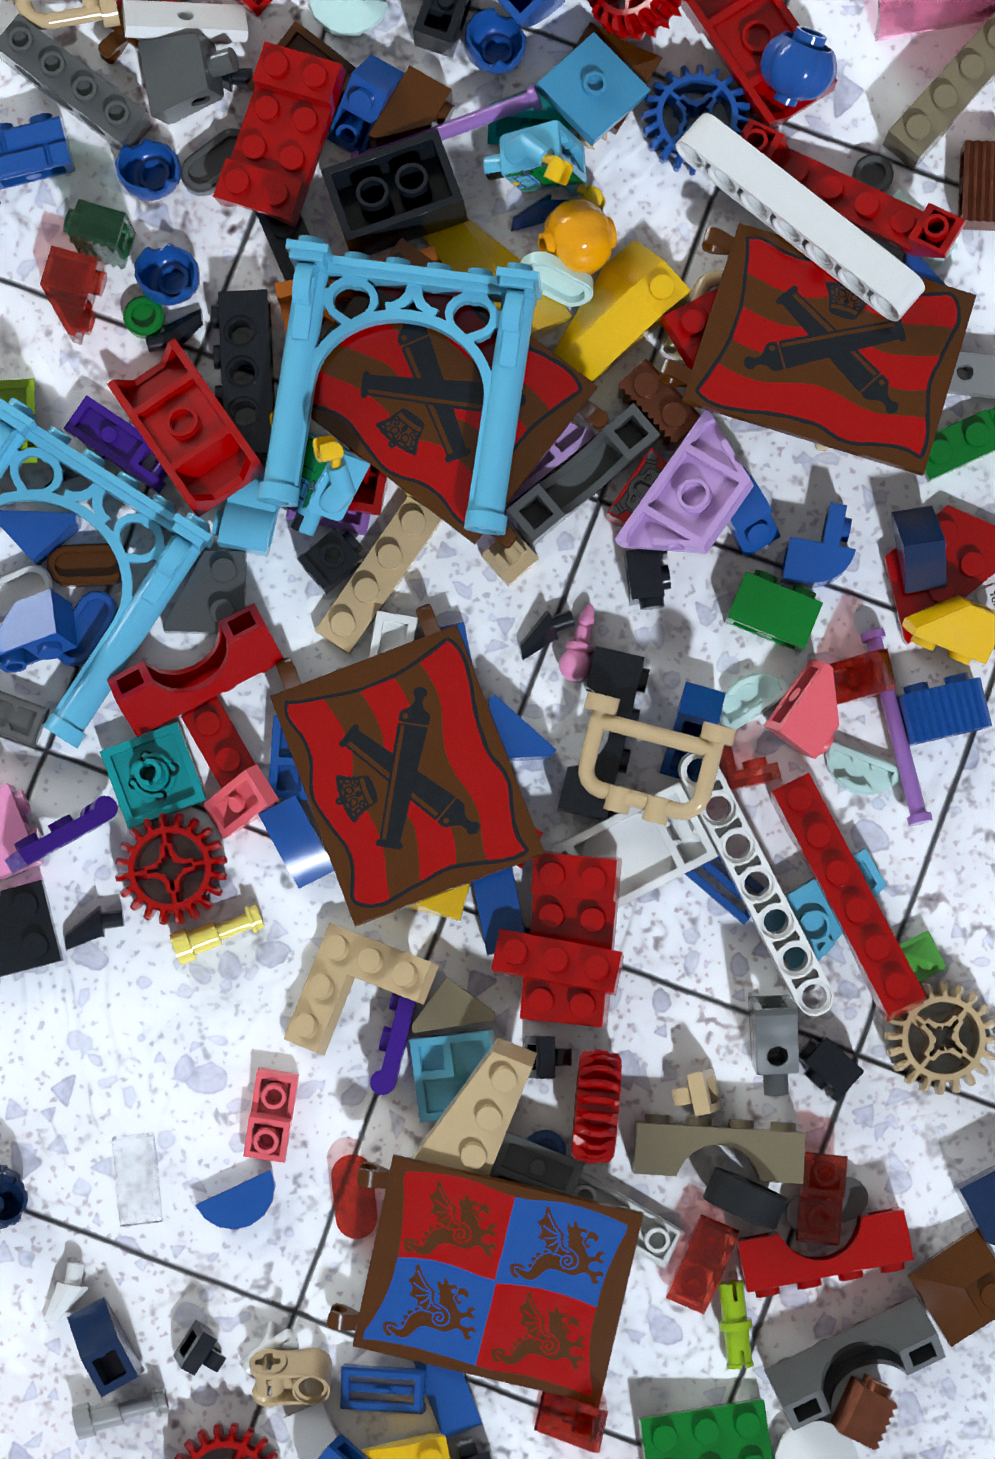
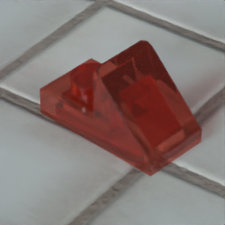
(863, 676)
(754, 771)

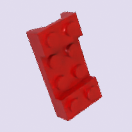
(739, 35)
(281, 133)
(188, 430)
(576, 904)

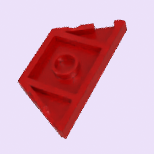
(968, 564)

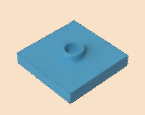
(592, 89)

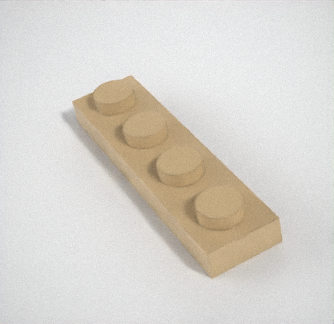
(378, 575)

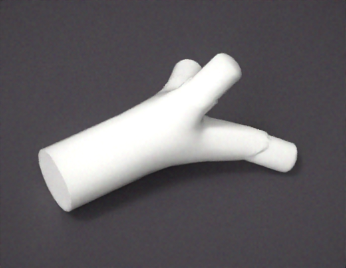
(271, 1342)

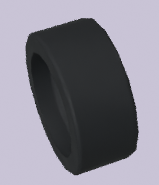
(745, 1198)

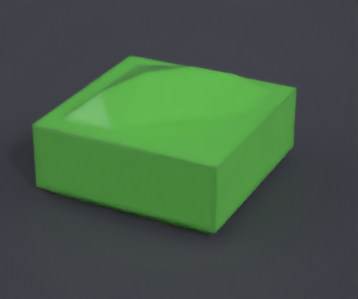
(923, 956)

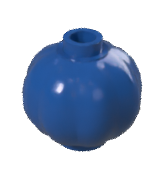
(798, 65)

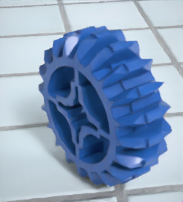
(684, 108)

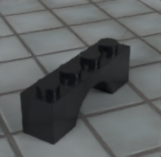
(620, 677)

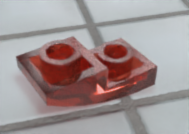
(821, 1199)
(702, 1264)

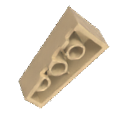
(480, 1114)

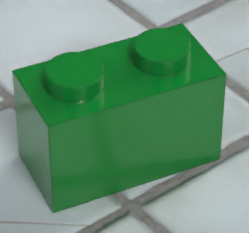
(774, 610)

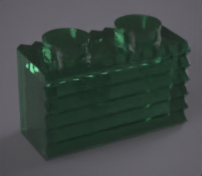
(100, 232)

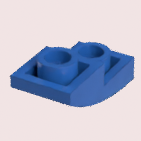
(297, 841)

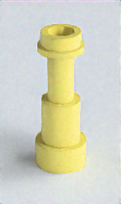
(209, 936)

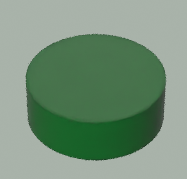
(143, 317)

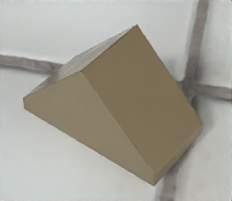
(451, 1008)

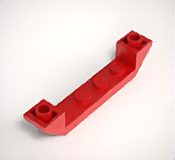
(869, 209)

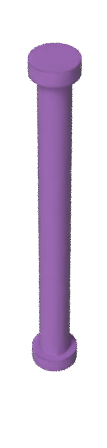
(477, 118)
(899, 740)

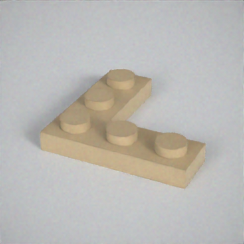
(337, 964)

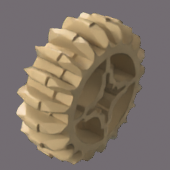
(969, 1060)

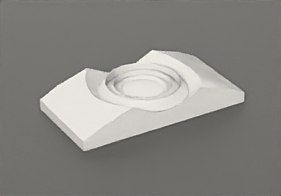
(649, 851)

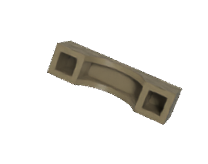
(944, 99)
(773, 1152)

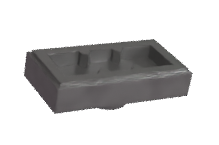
(21, 719)

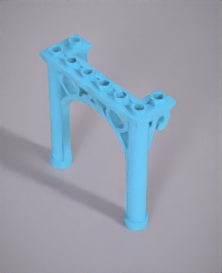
(303, 356)
(137, 611)

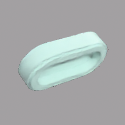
(559, 281)

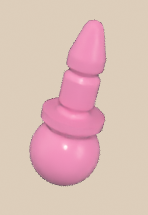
(576, 662)

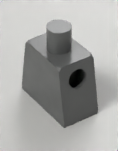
(184, 74)
(774, 1024)

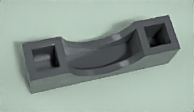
(583, 475)
(893, 1338)

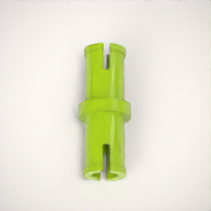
(735, 1324)

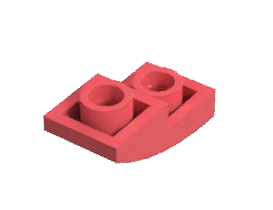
(271, 1115)

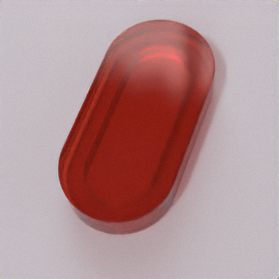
(353, 1205)

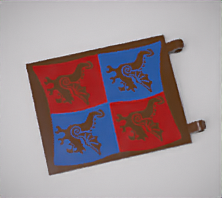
(493, 1278)

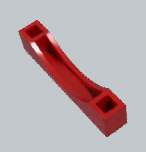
(849, 897)

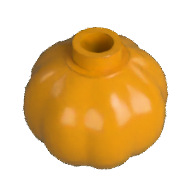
(579, 235)

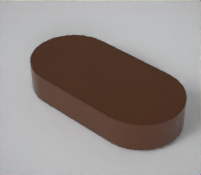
(84, 565)

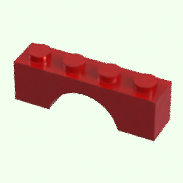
(157, 695)
(877, 1241)

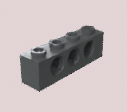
(72, 84)

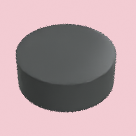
(874, 171)

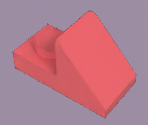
(240, 801)

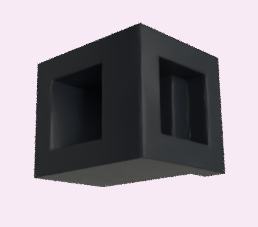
(328, 574)
(647, 577)
(829, 1067)

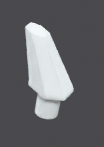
(66, 1293)

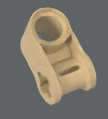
(295, 1376)

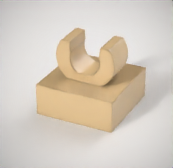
(511, 562)
(701, 1092)

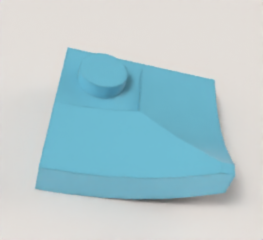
(443, 1066)

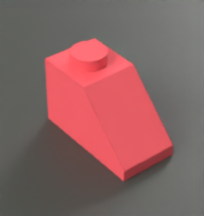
(808, 711)

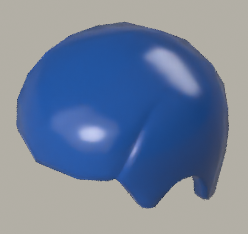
(494, 42)
(148, 170)
(167, 275)

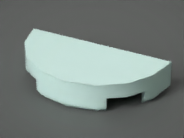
(348, 17)
(750, 698)
(860, 771)

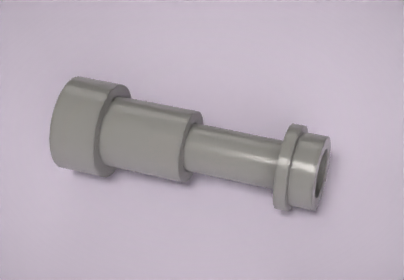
(90, 1419)

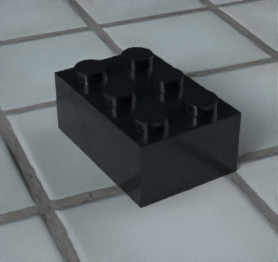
(395, 194)

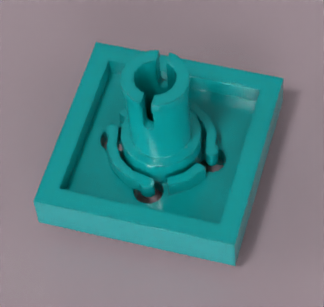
(125, 762)

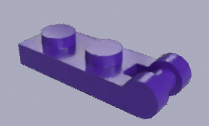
(115, 441)
(62, 833)
(393, 1043)

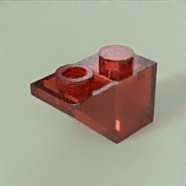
(71, 287)

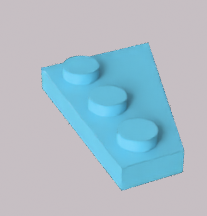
(815, 914)

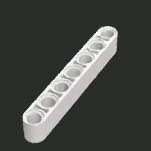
(800, 217)
(768, 899)

